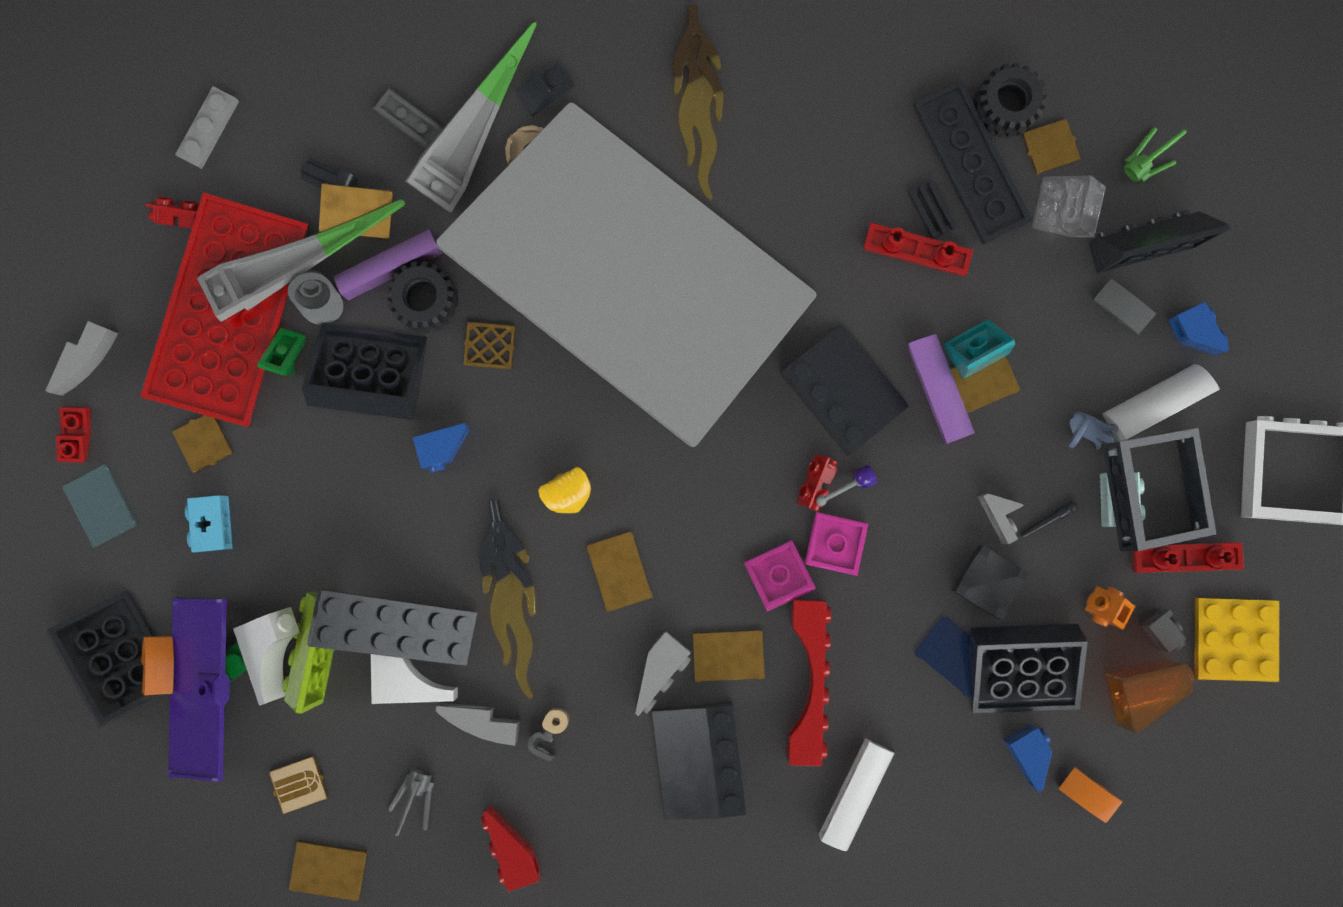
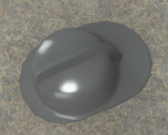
(315, 297)

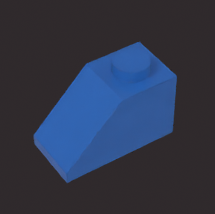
(440, 446)
(1031, 754)

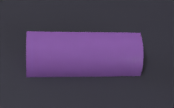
(383, 265)
(940, 388)

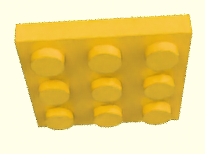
(1236, 639)

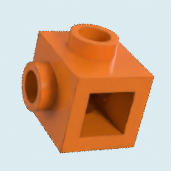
(1109, 607)

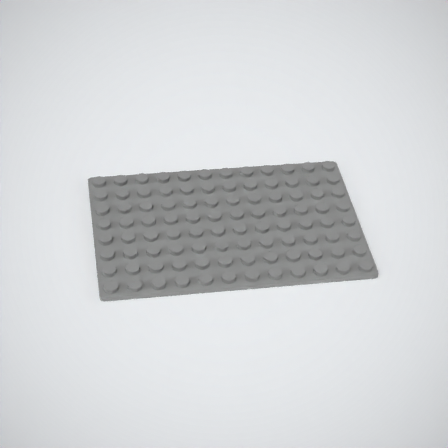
(628, 272)

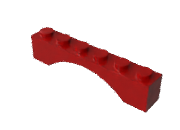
(805, 739)

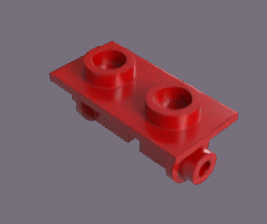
(165, 211)
(820, 471)

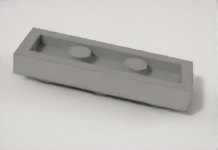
(207, 127)

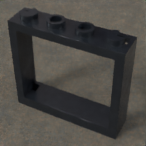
(1125, 495)

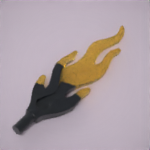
(508, 594)

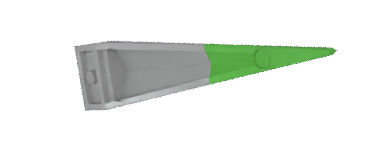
(451, 157)
(254, 278)

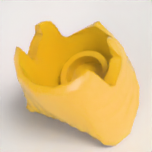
(566, 492)

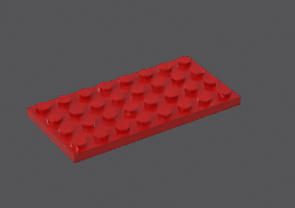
(197, 357)

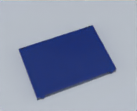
(948, 653)

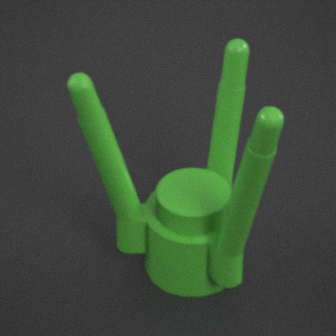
(1139, 167)

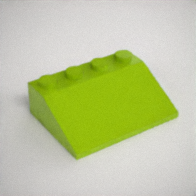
(309, 665)

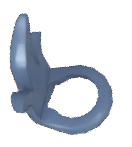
(1091, 429)

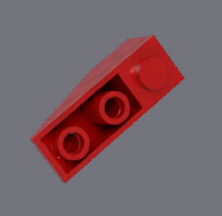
(513, 853)

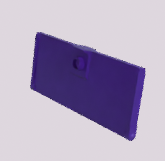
(198, 689)

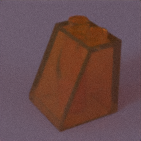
(1147, 691)

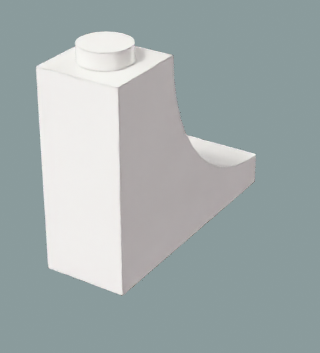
(263, 650)
(400, 682)

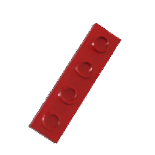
(918, 249)
(1189, 558)

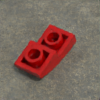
(74, 434)

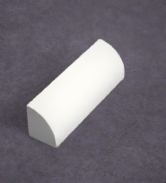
(1160, 401)
(855, 795)

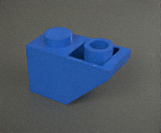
(1199, 330)

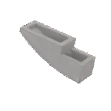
(81, 359)
(480, 722)

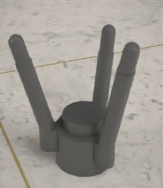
(417, 783)

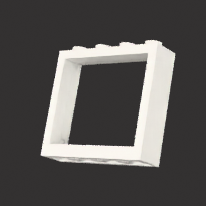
(1253, 470)

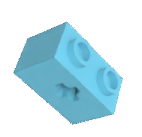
(213, 537)

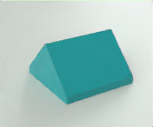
(978, 348)

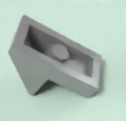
(996, 510)

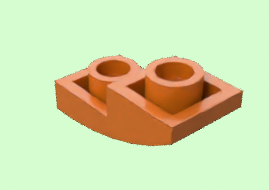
(158, 665)
(1090, 795)

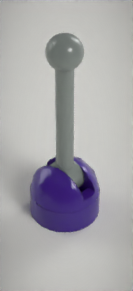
(863, 478)

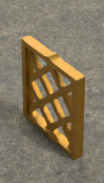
(510, 347)

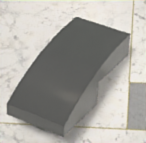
(1124, 306)

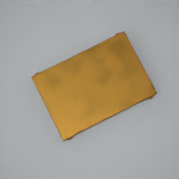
(347, 203)
(986, 385)
(619, 571)
(728, 655)
(328, 870)

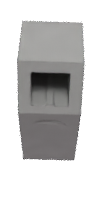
(661, 663)

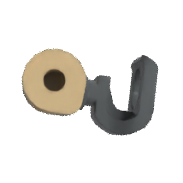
(553, 723)

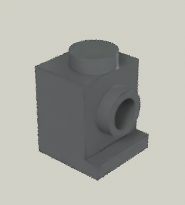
(1164, 631)

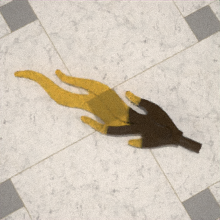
(702, 86)

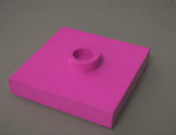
(836, 543)
(779, 575)

